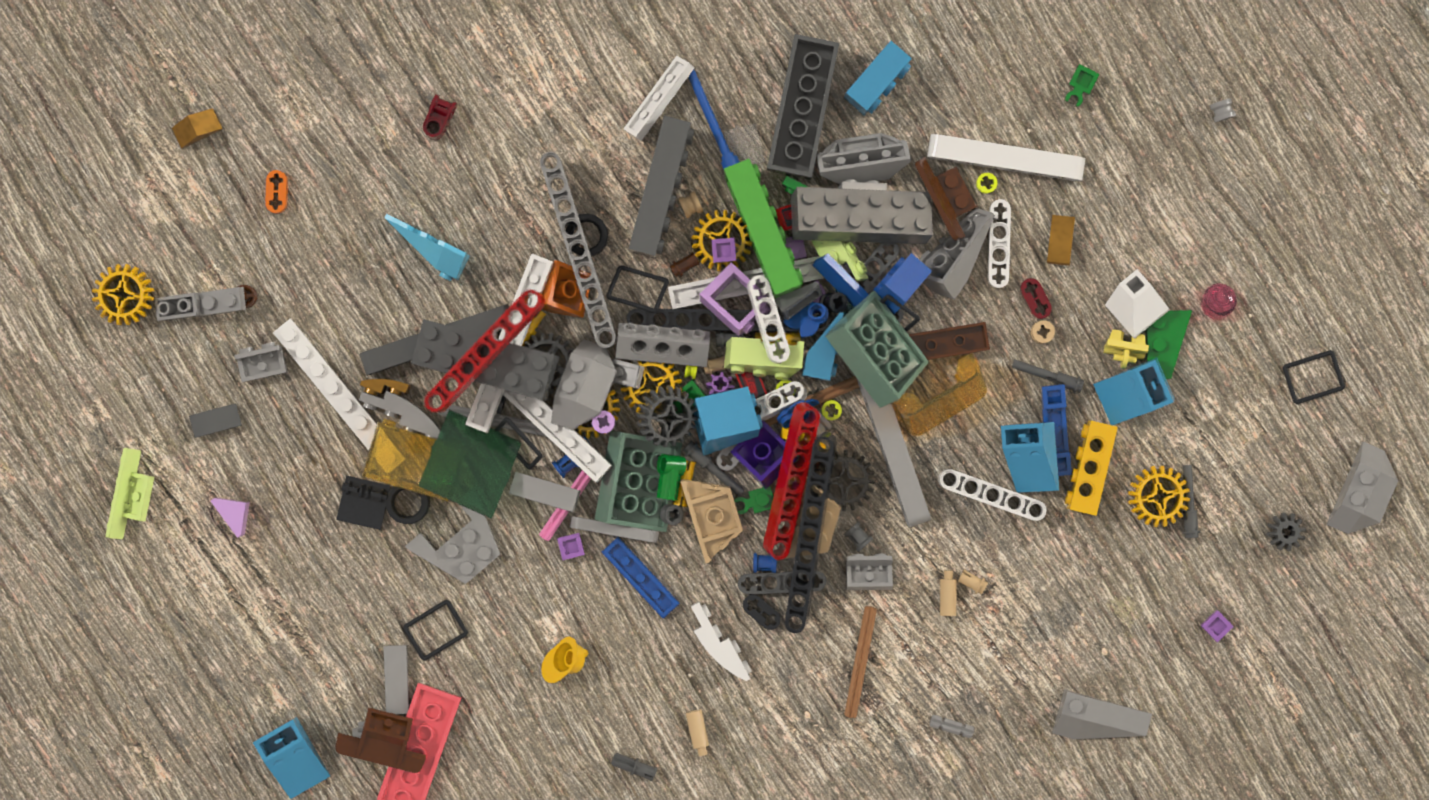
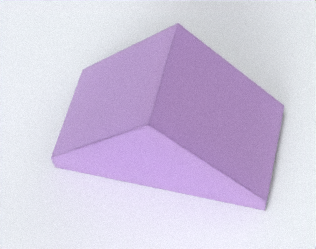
(234, 514)

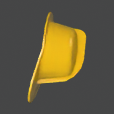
(563, 659)

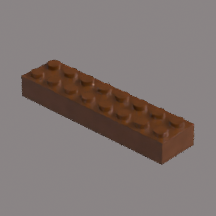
(952, 341)

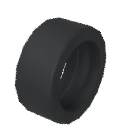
(603, 234)
(390, 506)

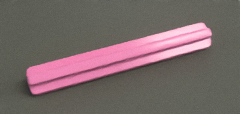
(560, 514)

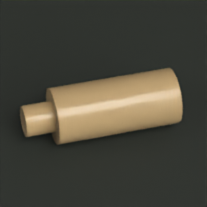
(948, 594)
(697, 731)

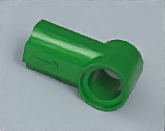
(670, 470)

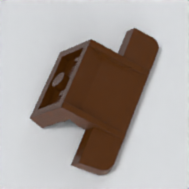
(948, 195)
(382, 742)

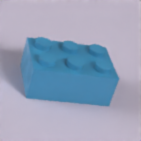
(878, 79)

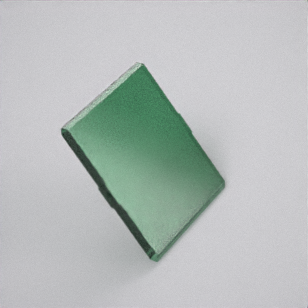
(469, 465)

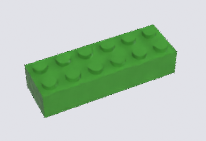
(762, 229)

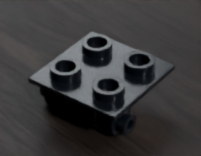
(363, 502)

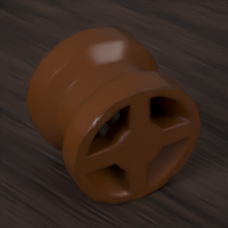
(250, 292)

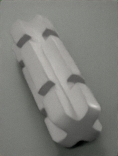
(951, 726)

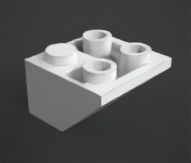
(1136, 304)

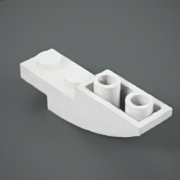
(723, 651)

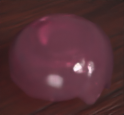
(1218, 301)

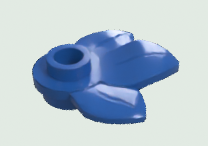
(806, 321)
(786, 414)

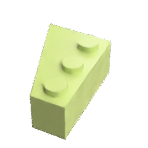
(750, 356)

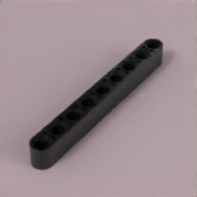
(716, 325)
(813, 522)

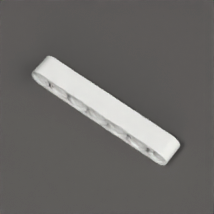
(1006, 157)

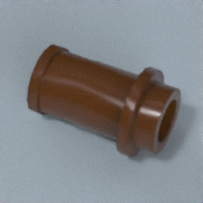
(684, 265)

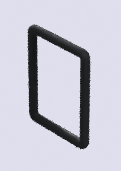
(633, 304)
(903, 307)
(1318, 395)
(528, 442)
(446, 645)

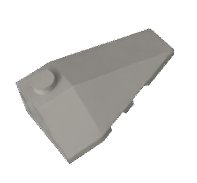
(954, 260)
(1093, 718)

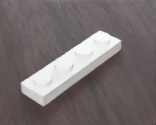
(659, 98)

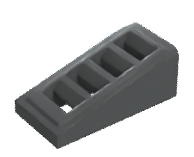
(795, 301)

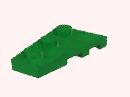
(1166, 338)

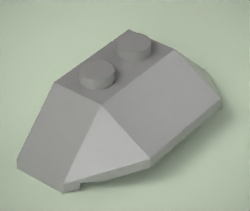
(863, 158)
(583, 386)
(1364, 491)

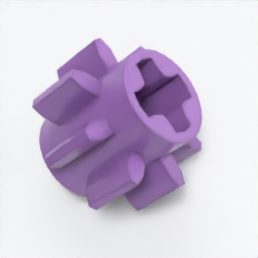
(718, 380)

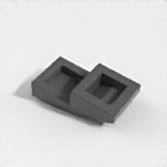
(215, 420)

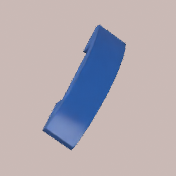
(1054, 411)

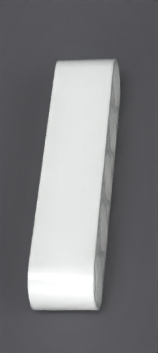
(1002, 499)

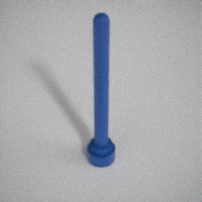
(728, 158)

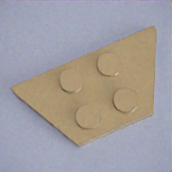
(712, 515)
(830, 522)

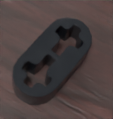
(765, 608)

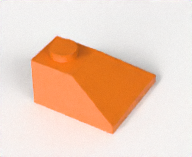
(562, 291)

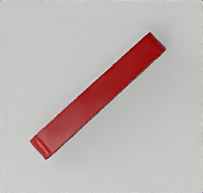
(473, 354)
(787, 471)

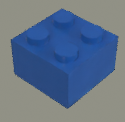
(902, 281)

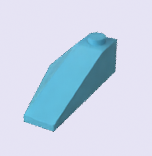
(438, 253)

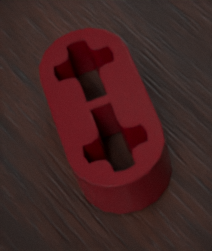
(1040, 295)

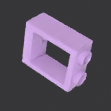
(717, 286)

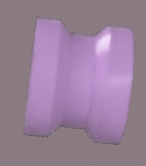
(603, 422)

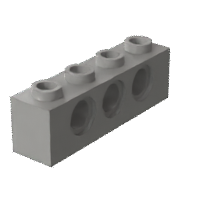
(662, 344)

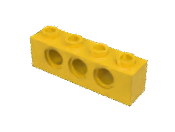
(1106, 435)

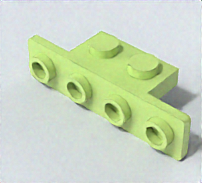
(843, 253)
(130, 494)

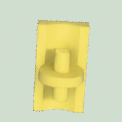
(1125, 351)

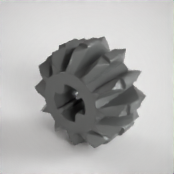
(1287, 540)

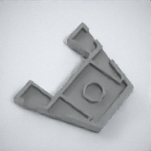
(465, 552)

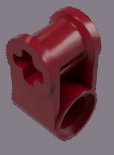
(439, 116)

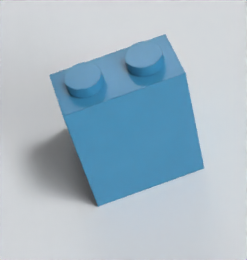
(726, 419)

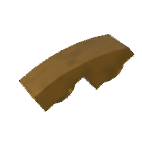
(1060, 240)
(374, 386)

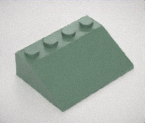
(877, 350)
(632, 482)

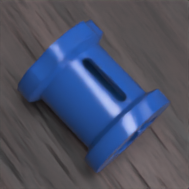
(763, 563)

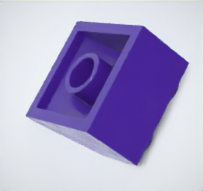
(762, 455)

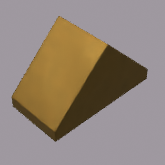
(196, 127)

